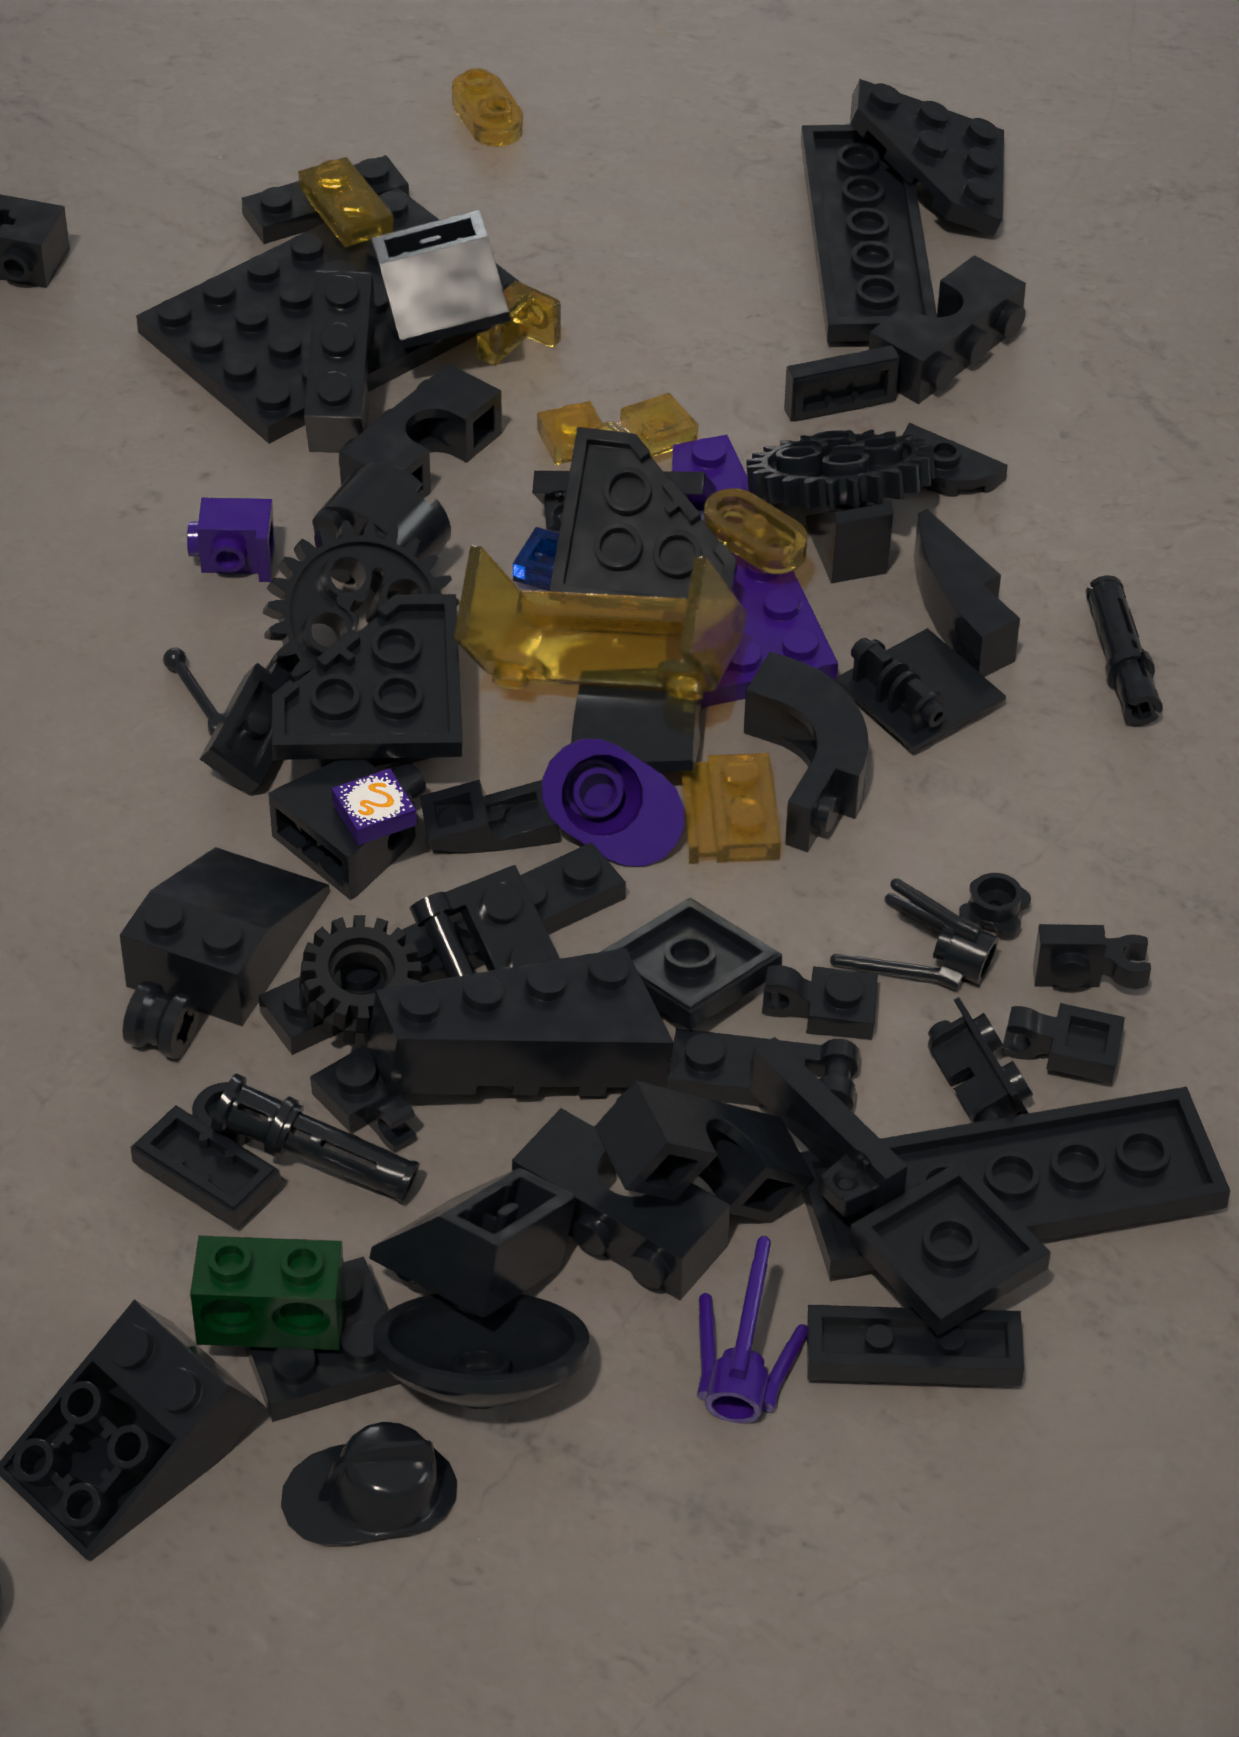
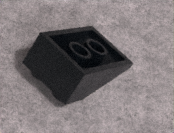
(219, 931)

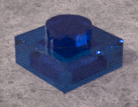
(536, 559)

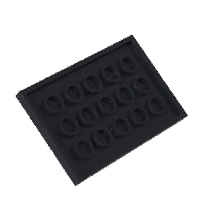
(251, 325)

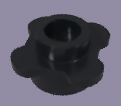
(996, 903)

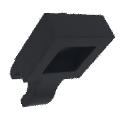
(1080, 954)
(833, 1001)
(1077, 1040)
(358, 1097)

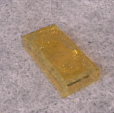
(345, 201)

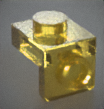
(531, 316)

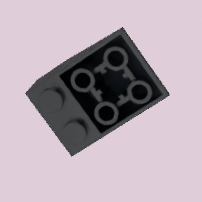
(127, 1432)

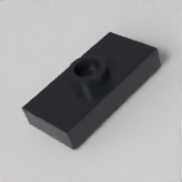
(841, 383)
(205, 1166)

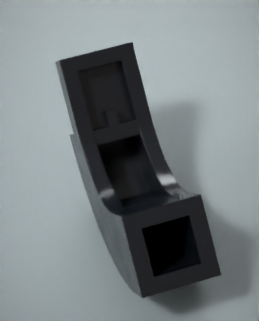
(821, 725)

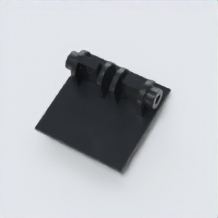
(917, 687)

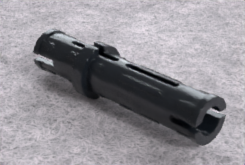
(1128, 665)

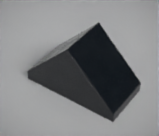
(853, 541)

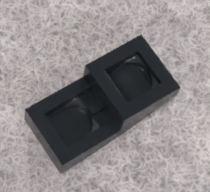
(471, 821)

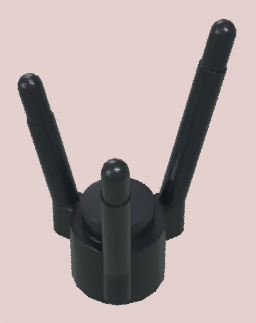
(961, 943)

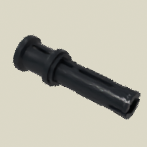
(392, 1175)

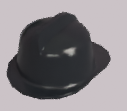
(370, 1488)

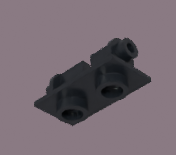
(968, 1048)

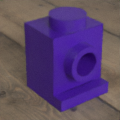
(234, 536)

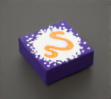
(374, 806)

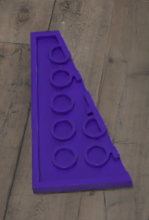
(775, 603)

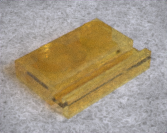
(731, 809)

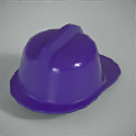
(613, 802)

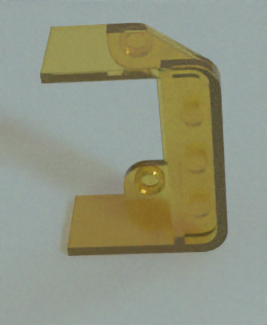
(599, 637)

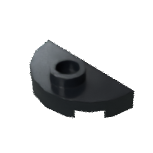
(958, 465)

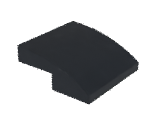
(641, 721)

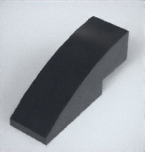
(963, 597)

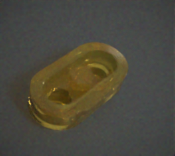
(487, 108)
(756, 530)

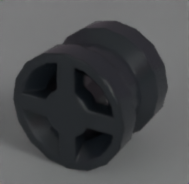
(161, 1019)

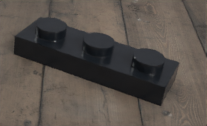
(287, 212)
(903, 1348)

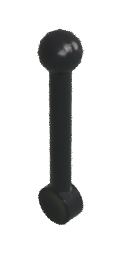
(175, 660)

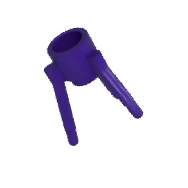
(738, 1383)

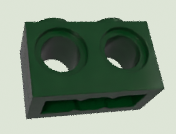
(268, 1292)

